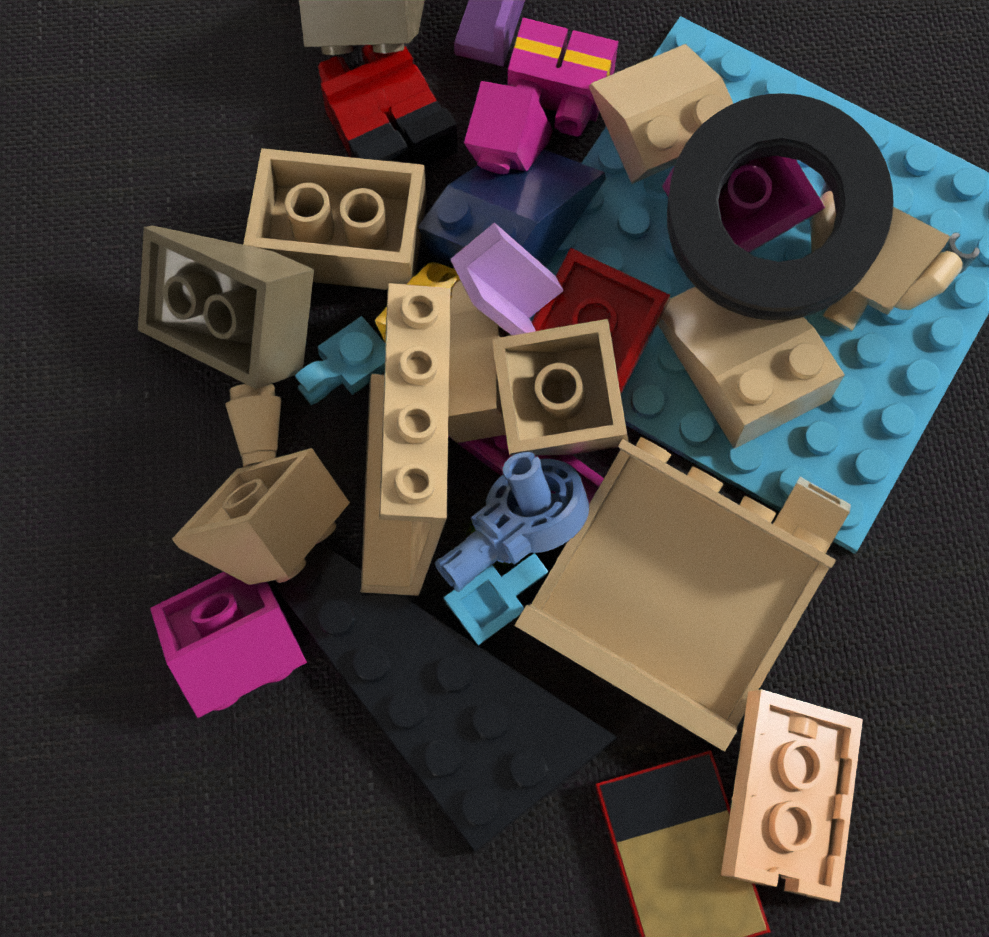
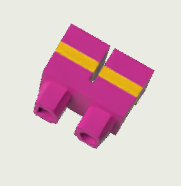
(561, 75)

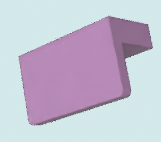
(505, 280)

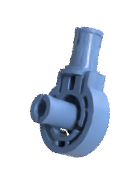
(512, 532)

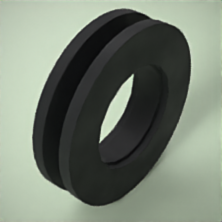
(797, 130)

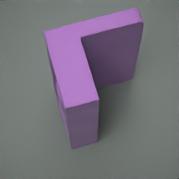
(488, 30)

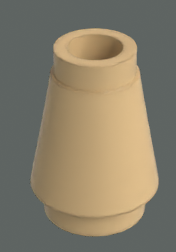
(255, 422)

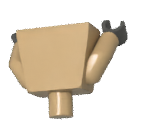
(908, 271)

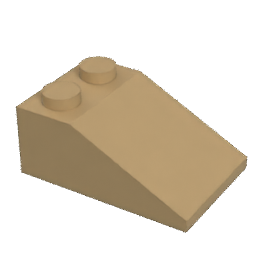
(747, 367)

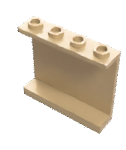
(407, 443)

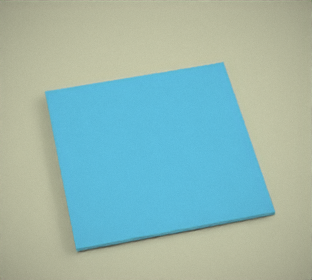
(890, 362)

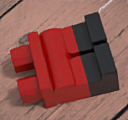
(386, 109)

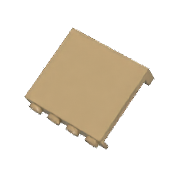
(677, 591)

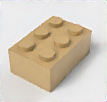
(339, 216)

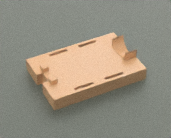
(792, 796)

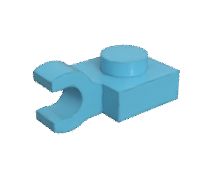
(347, 359)
(491, 600)

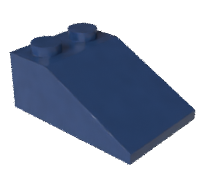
(530, 206)

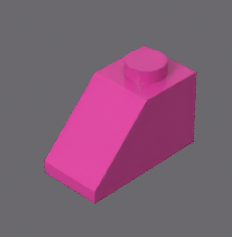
(506, 128)

